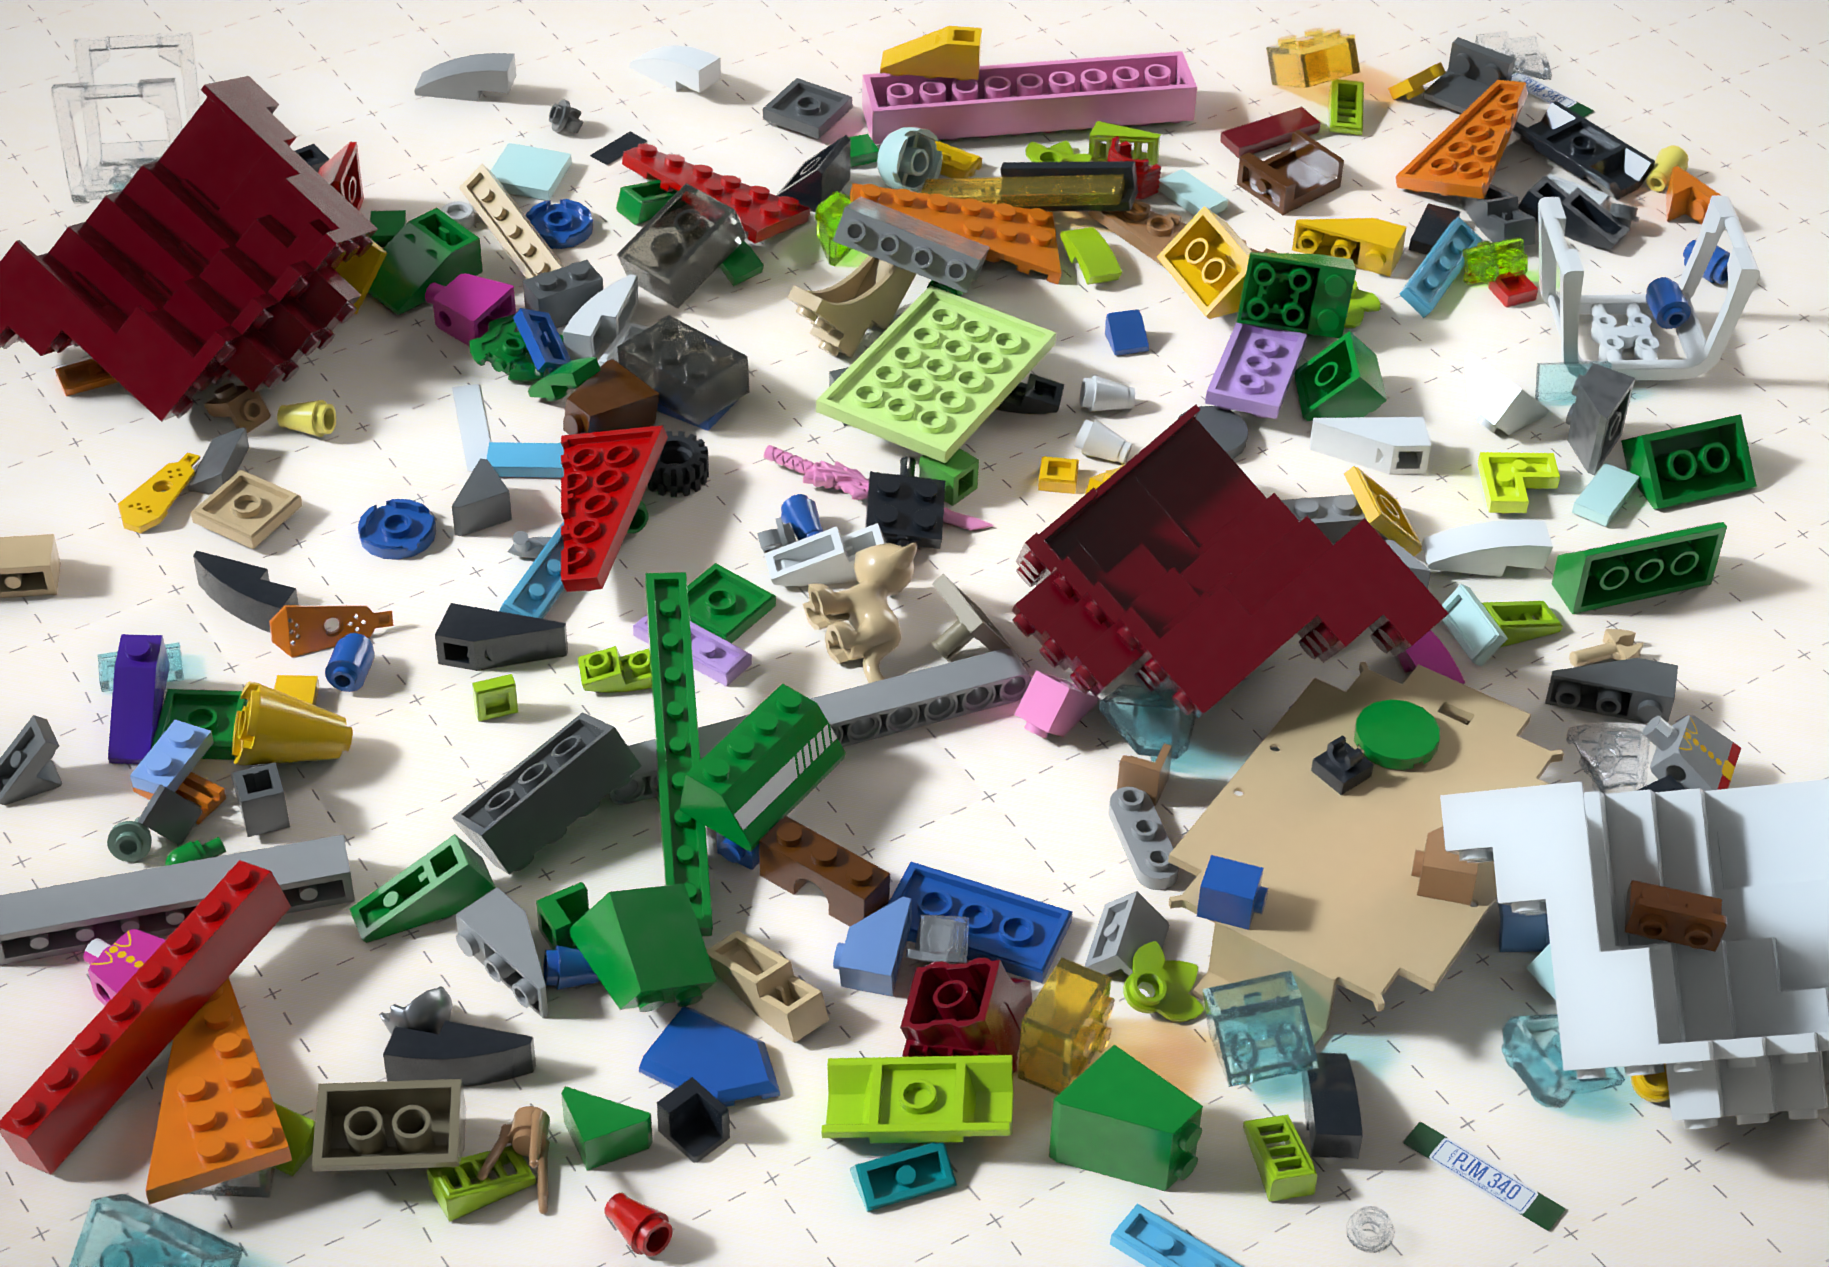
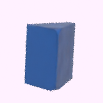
(1126, 332)

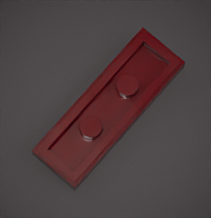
(1269, 131)

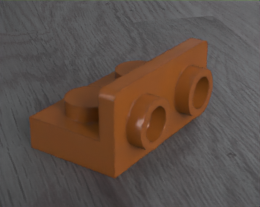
(1674, 916)

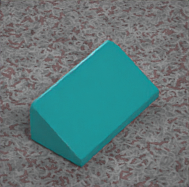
(903, 1175)

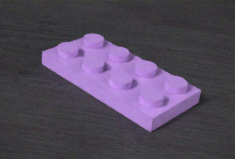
(1256, 370)

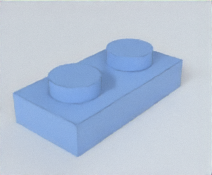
(172, 757)

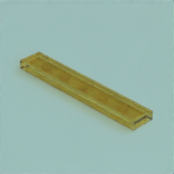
(1033, 190)

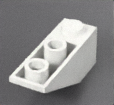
(1377, 443)

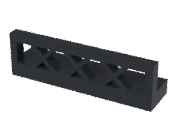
(1037, 169)

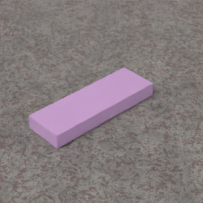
(710, 653)

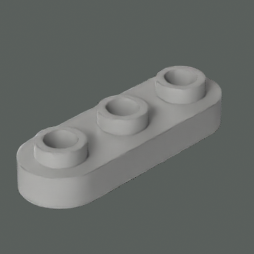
(1132, 816)

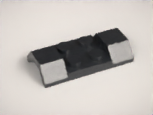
(1587, 151)

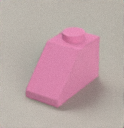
(1053, 705)

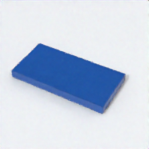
(1001, 923)

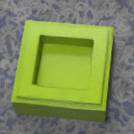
(495, 697)

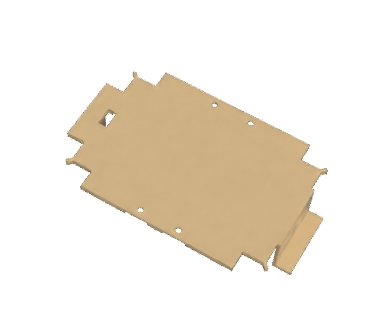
(1343, 863)

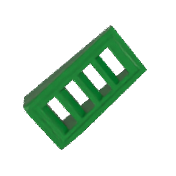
(642, 201)

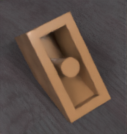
(1442, 872)

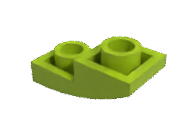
(1093, 255)
(615, 673)

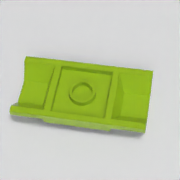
(919, 1098)

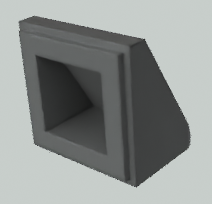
(170, 815)

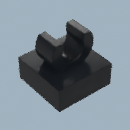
(1342, 766)

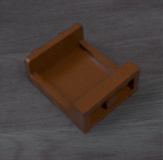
(1292, 176)

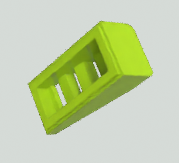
(1344, 91)
(1106, 131)
(1517, 621)
(1280, 1184)
(471, 1197)

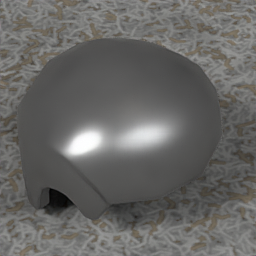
(423, 1013)

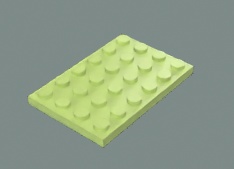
(936, 373)

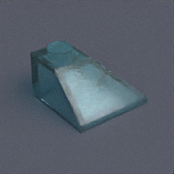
(1148, 720)

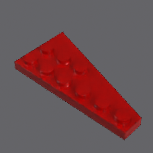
(758, 209)
(600, 497)

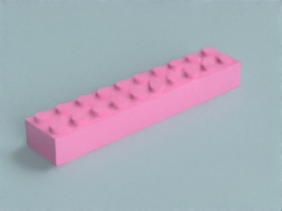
(1034, 97)

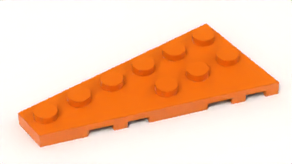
(1470, 148)
(1011, 232)
(214, 1106)

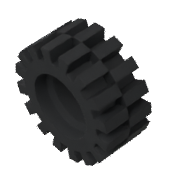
(687, 475)

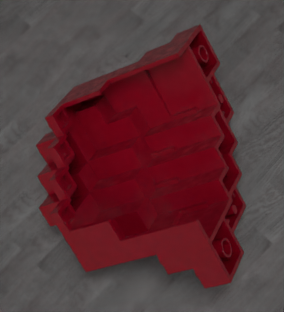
(198, 264)
(1204, 578)

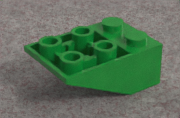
(423, 253)
(1297, 292)

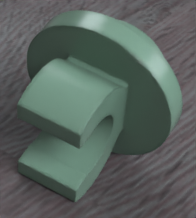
(129, 841)

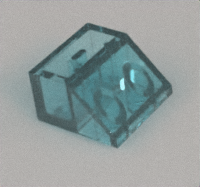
(1259, 1028)

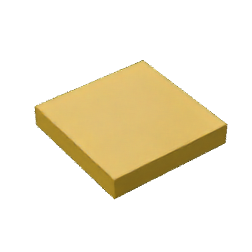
(1383, 510)

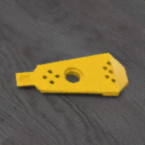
(148, 505)

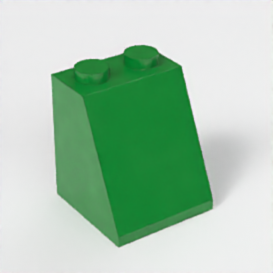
(646, 947)
(1126, 1124)

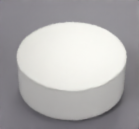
(460, 212)

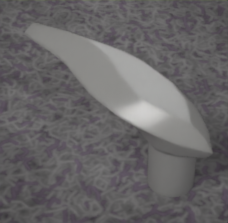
(526, 546)

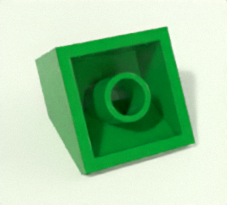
(1340, 381)

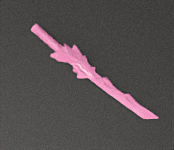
(851, 482)

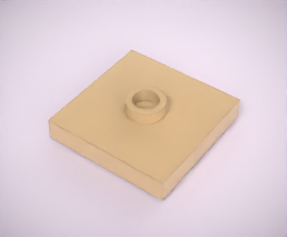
(246, 509)

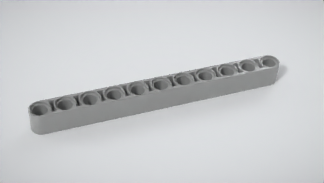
(876, 709)

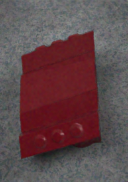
(965, 1010)

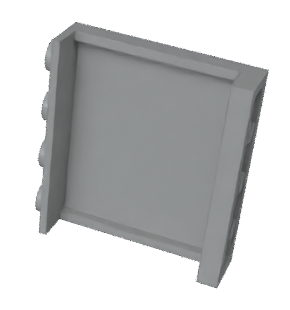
(911, 244)

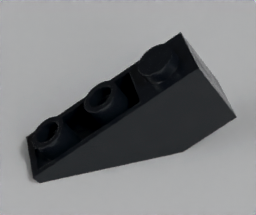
(493, 639)

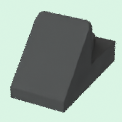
(27, 763)

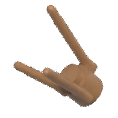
(528, 1138)

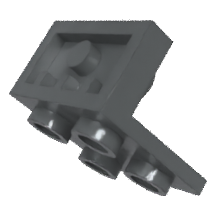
(1469, 75)

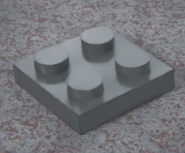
(807, 108)

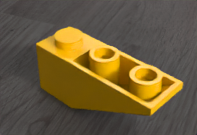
(942, 53)
(1369, 242)

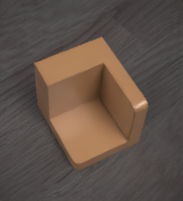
(1146, 774)

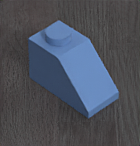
(875, 949)

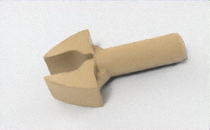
(1616, 646)

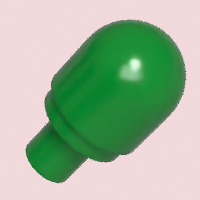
(195, 851)

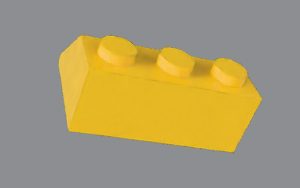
(1208, 263)

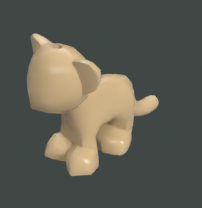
(880, 573)

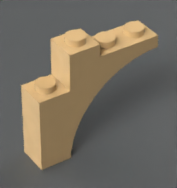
(853, 305)

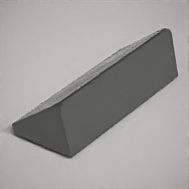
(220, 461)

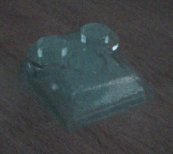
(1535, 1054)

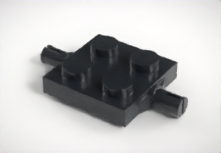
(906, 506)

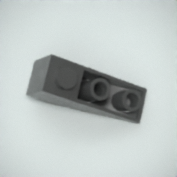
(1620, 689)

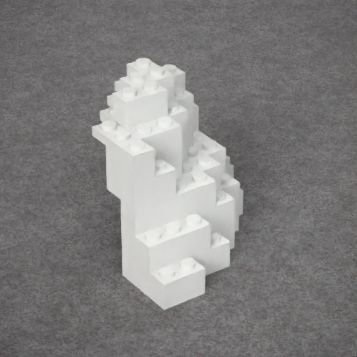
(1729, 1024)

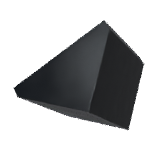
(820, 175)

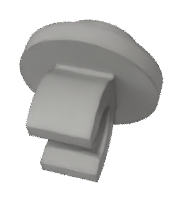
(778, 537)

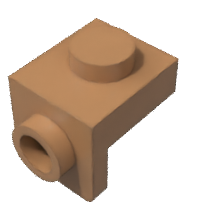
(240, 404)

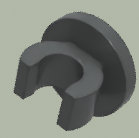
(565, 117)

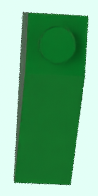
(424, 892)

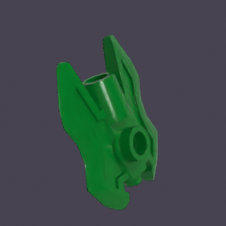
(505, 350)

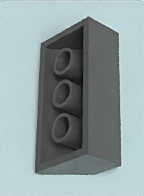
(548, 792)

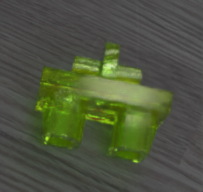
(1490, 260)

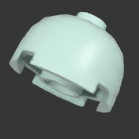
(909, 158)

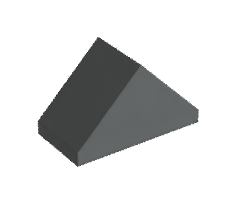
(481, 502)

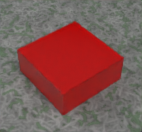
(1513, 289)

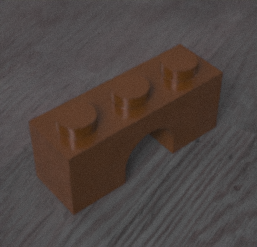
(796, 854)

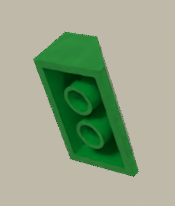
(1691, 462)

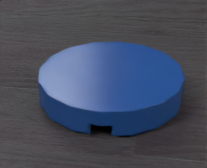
(561, 224)
(397, 529)

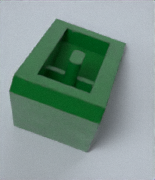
(604, 1128)

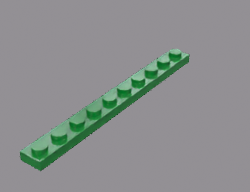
(676, 737)

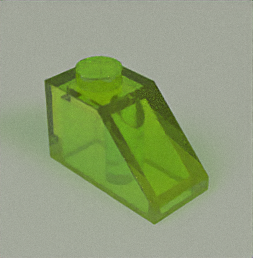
(828, 217)

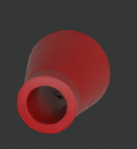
(640, 1225)

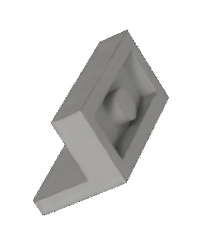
(1122, 930)

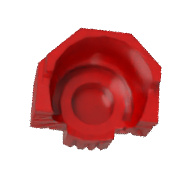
(1147, 176)

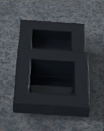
(1034, 397)

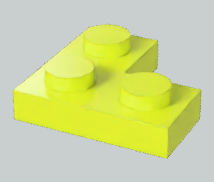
(1509, 474)

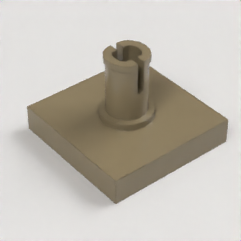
(970, 624)

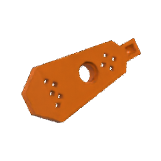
(312, 630)

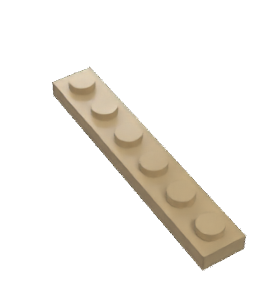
(509, 223)

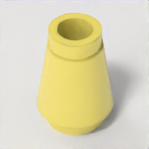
(1665, 161)
(308, 417)

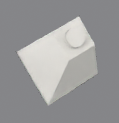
(1499, 399)

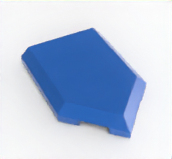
(714, 1054)

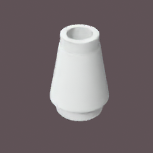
(1104, 394)
(1102, 442)

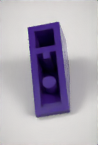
(137, 696)

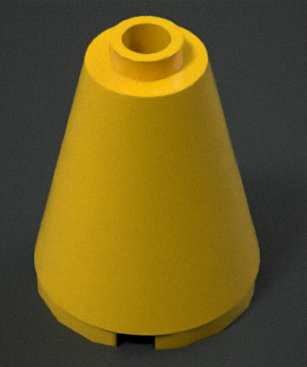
(285, 729)

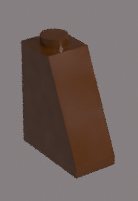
(610, 402)

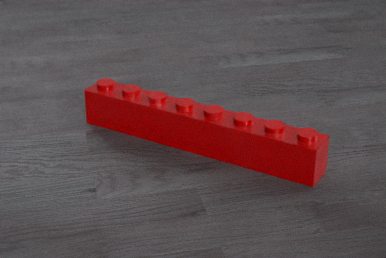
(143, 1017)

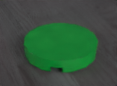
(1396, 734)

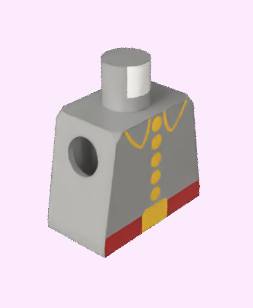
(1692, 753)

